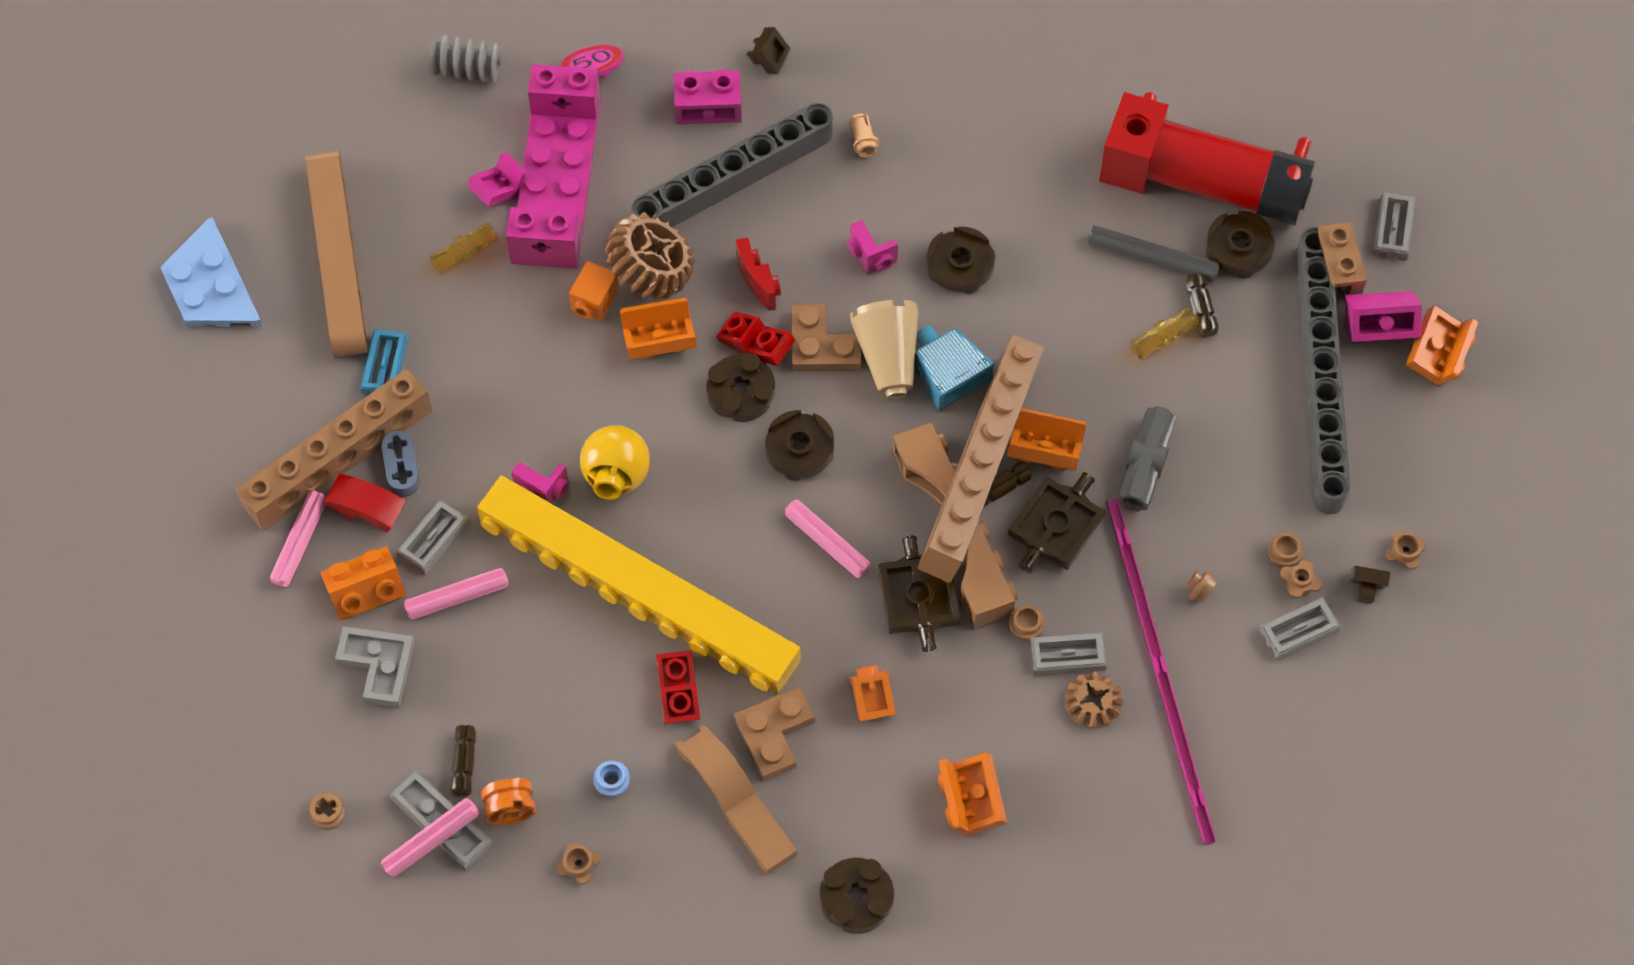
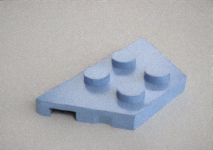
(208, 282)

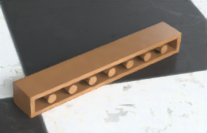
(980, 459)

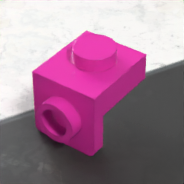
(498, 182)
(871, 256)
(545, 488)

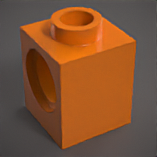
(593, 291)

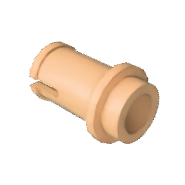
(865, 142)

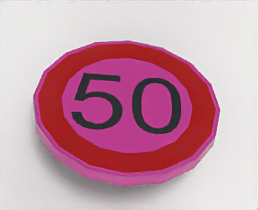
(600, 57)

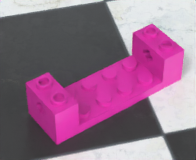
(556, 167)

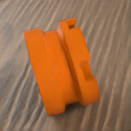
(508, 801)

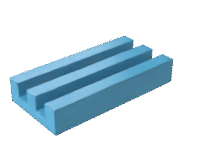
(390, 336)

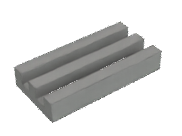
(1390, 248)
(437, 551)
(1306, 640)
(1067, 654)

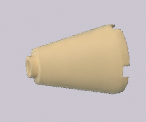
(888, 343)

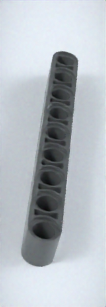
(1321, 382)

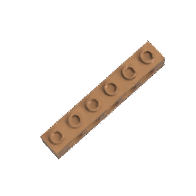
(333, 449)

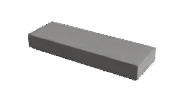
(425, 805)

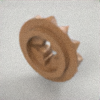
(1090, 714)

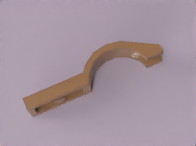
(737, 799)

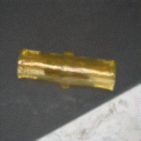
(464, 248)
(1164, 333)

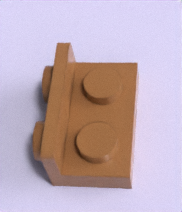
(1342, 257)

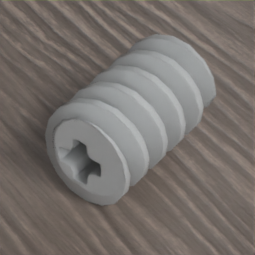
(465, 60)

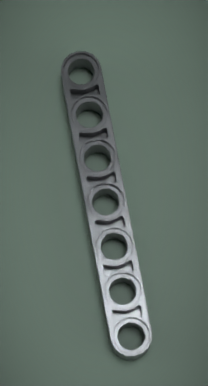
(741, 157)

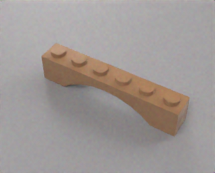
(926, 465)

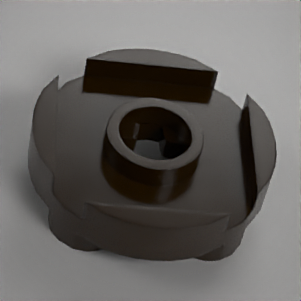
(1236, 260)
(959, 277)
(737, 369)
(799, 463)
(866, 875)

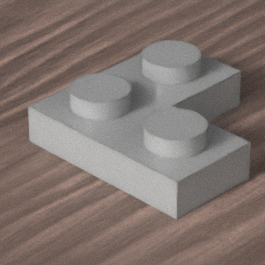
(386, 658)

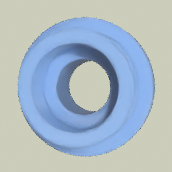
(607, 769)

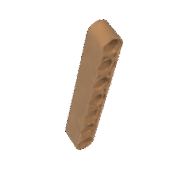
(336, 254)

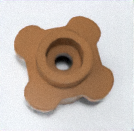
(1412, 542)
(1300, 588)
(576, 852)

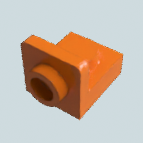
(872, 693)

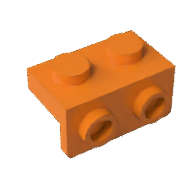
(658, 328)
(1442, 346)
(1047, 439)
(363, 583)
(972, 794)

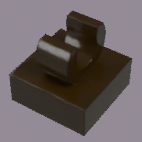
(769, 50)
(1368, 580)

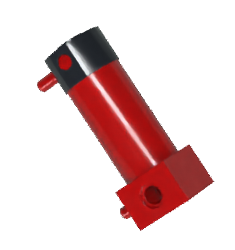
(1153, 149)

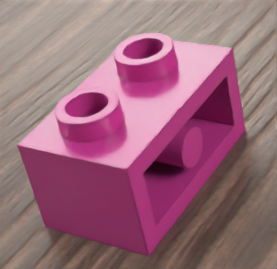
(707, 97)
(1383, 316)

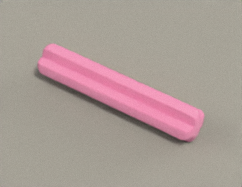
(827, 538)
(298, 539)
(456, 593)
(430, 837)

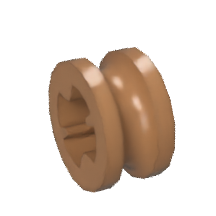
(322, 820)

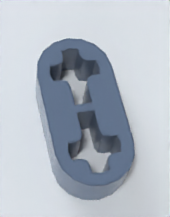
(393, 464)

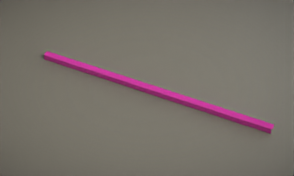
(1161, 673)

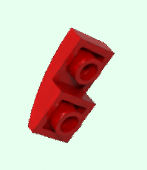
(757, 276)
(749, 335)
(363, 499)
(678, 687)

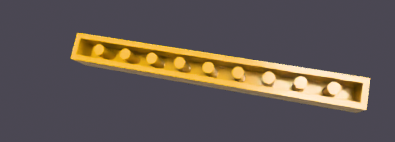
(639, 585)

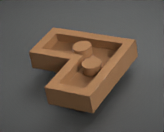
(816, 349)
(765, 727)

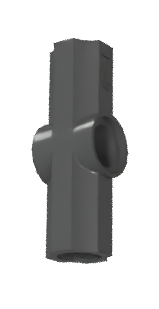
(1147, 458)

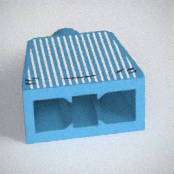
(950, 366)

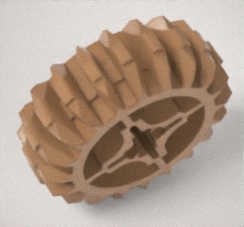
(649, 256)

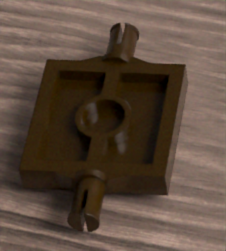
(1056, 522)
(915, 598)

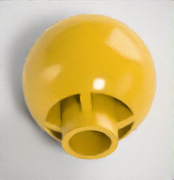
(614, 461)

